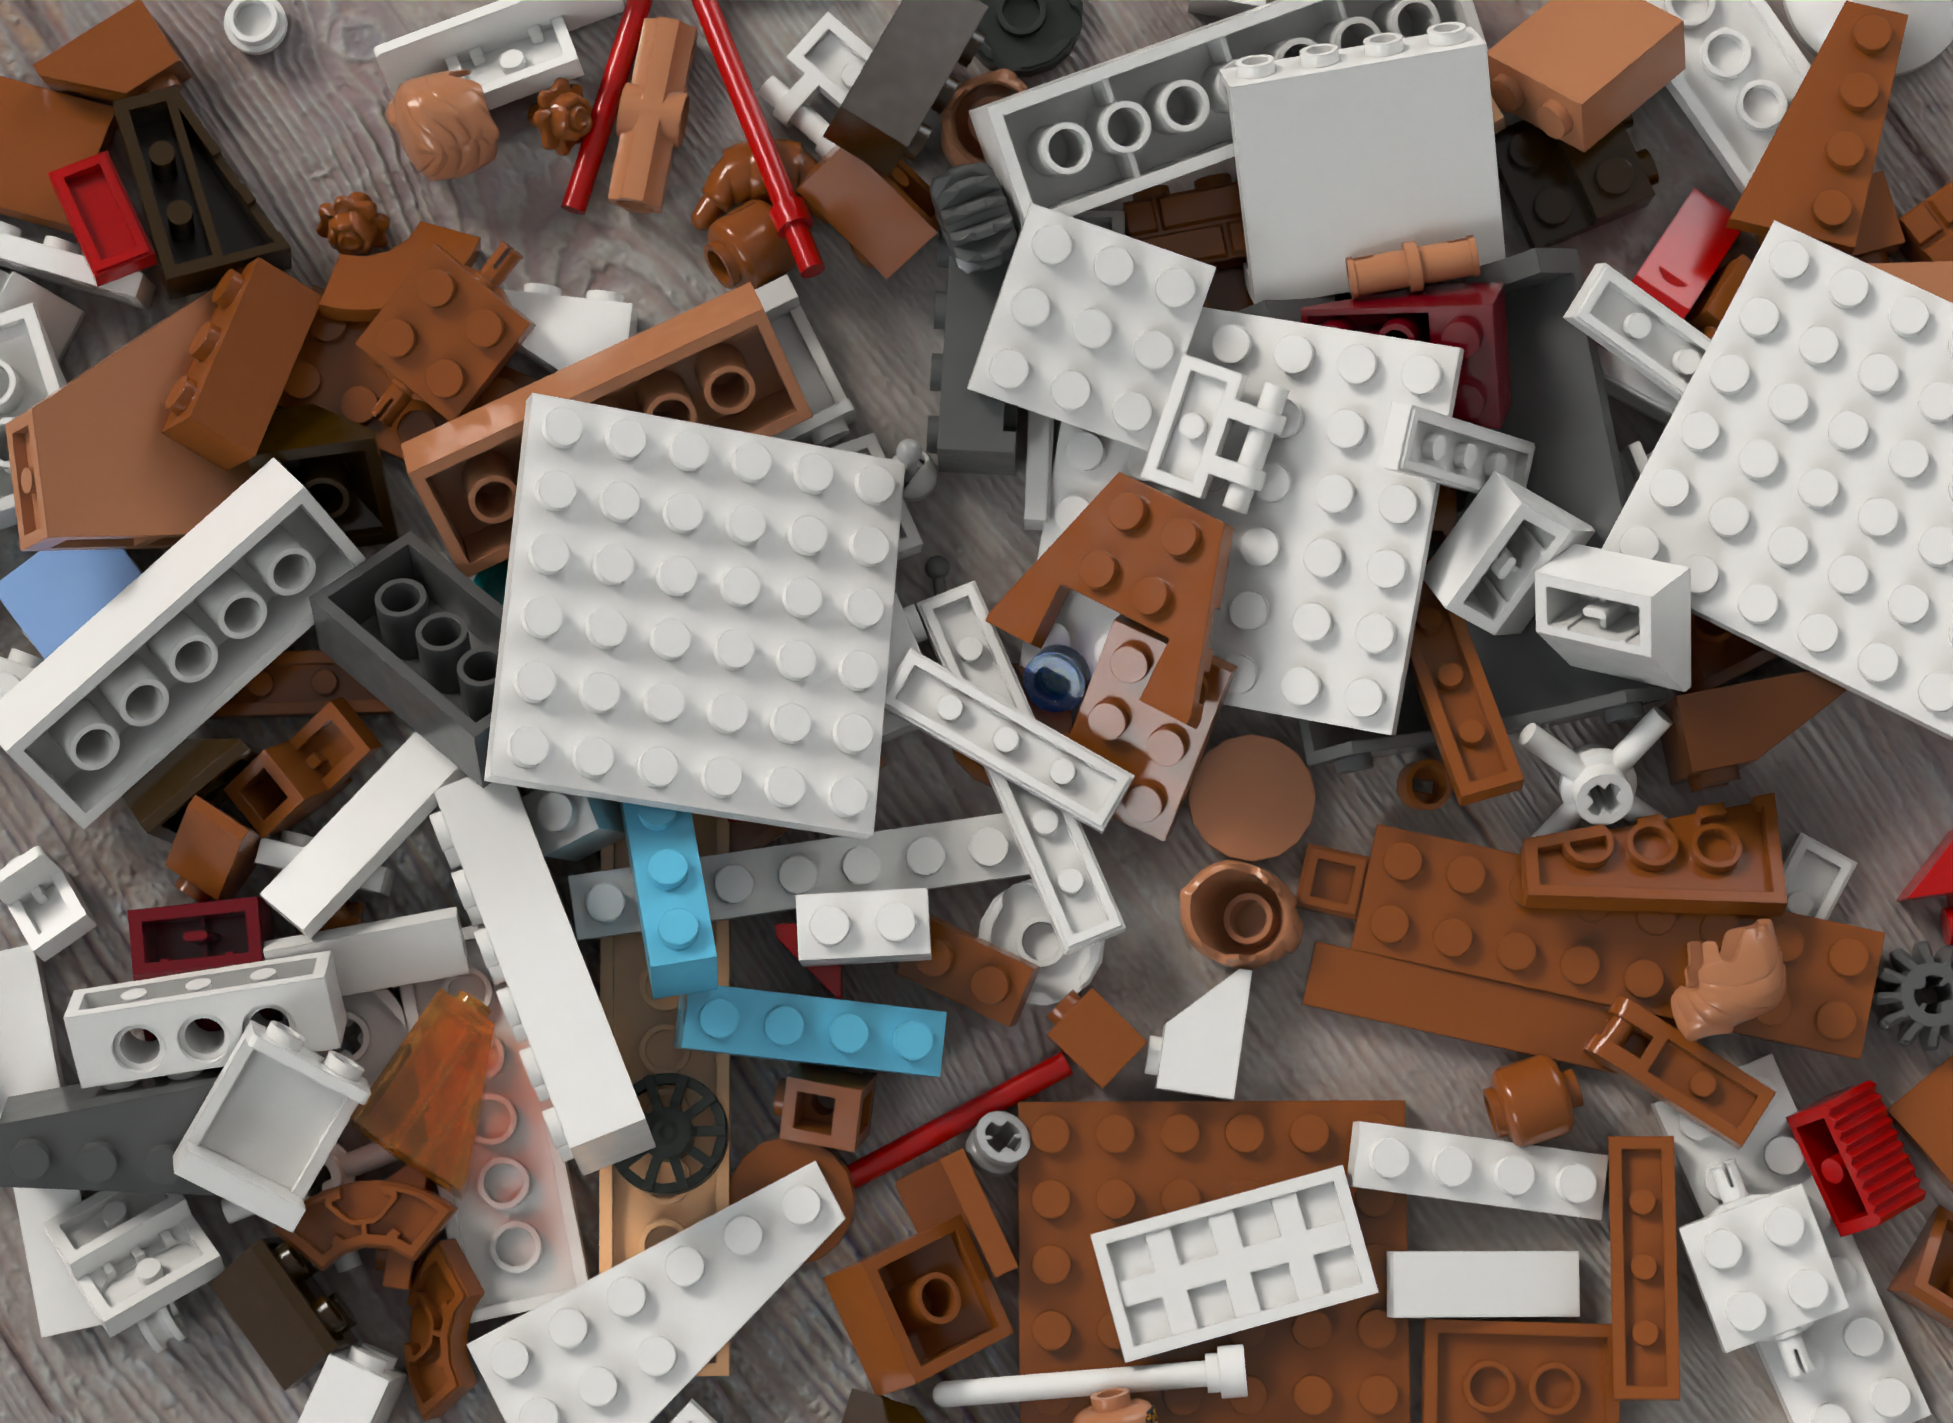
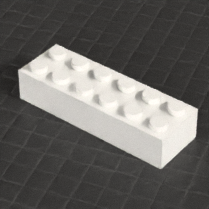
(174, 644)
(547, 980)

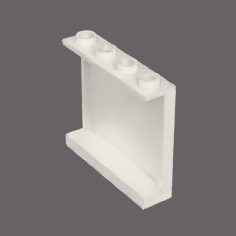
(1362, 155)

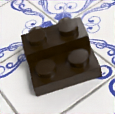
(1569, 192)

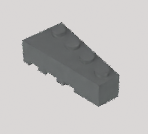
(972, 429)
(102, 1136)

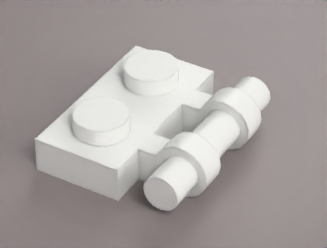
(829, 64)
(1196, 428)

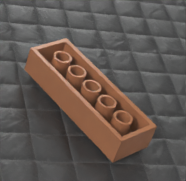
(699, 367)

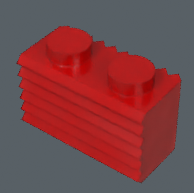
(1856, 1158)

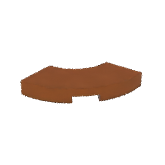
(366, 283)
(368, 1215)
(442, 1310)

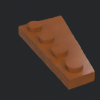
(1829, 138)
(1681, 864)

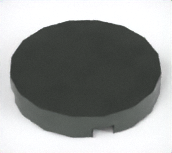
(1028, 34)

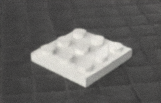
(1090, 326)

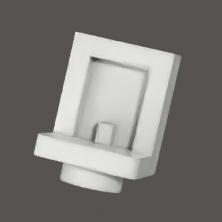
(44, 902)

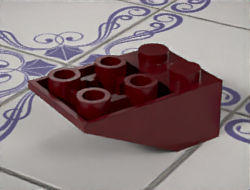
(1447, 315)
(199, 938)

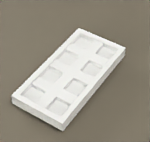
(1234, 1263)

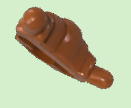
(738, 180)

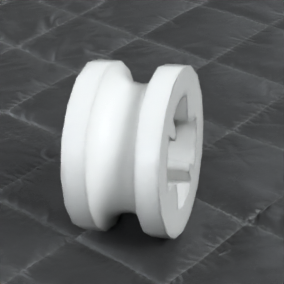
(163, 1326)

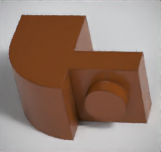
(305, 772)

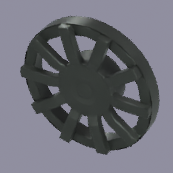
(676, 1135)

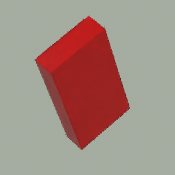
(102, 218)

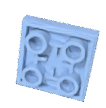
(63, 591)

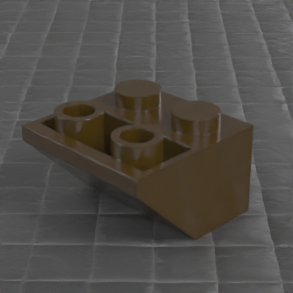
(284, 1310)

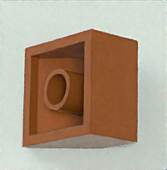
(918, 1306)

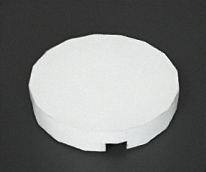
(1021, 926)

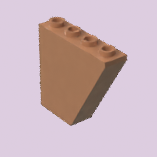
(94, 456)

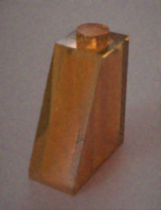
(434, 1092)

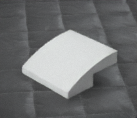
(133, 1253)

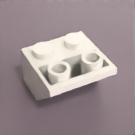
(1493, 553)
(1617, 615)

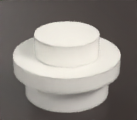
(255, 25)

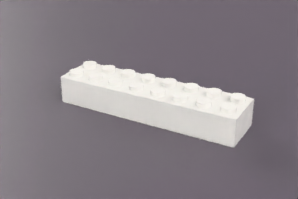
(1165, 104)

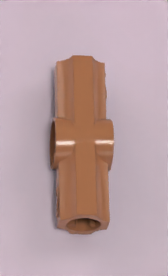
(652, 115)

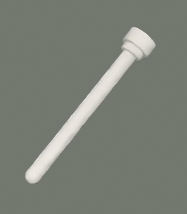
(1218, 1372)

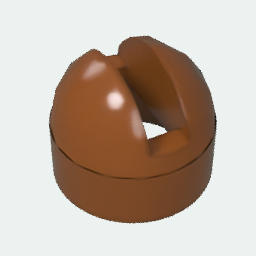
(1427, 771)

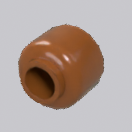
(747, 247)
(1532, 1101)

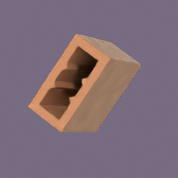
(1585, 65)

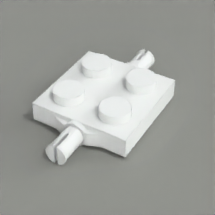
(1762, 1268)

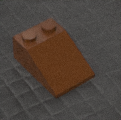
(1737, 724)

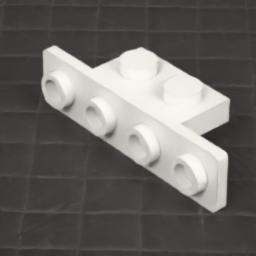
(507, 46)

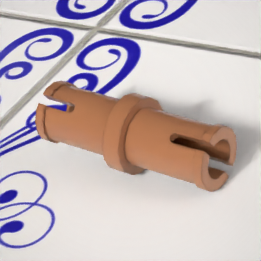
(1412, 266)

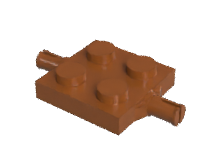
(445, 333)

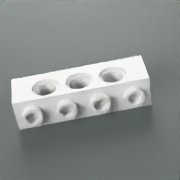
(111, 1056)

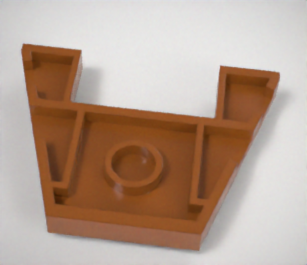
(1146, 562)

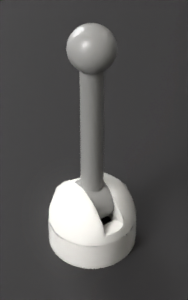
(919, 477)

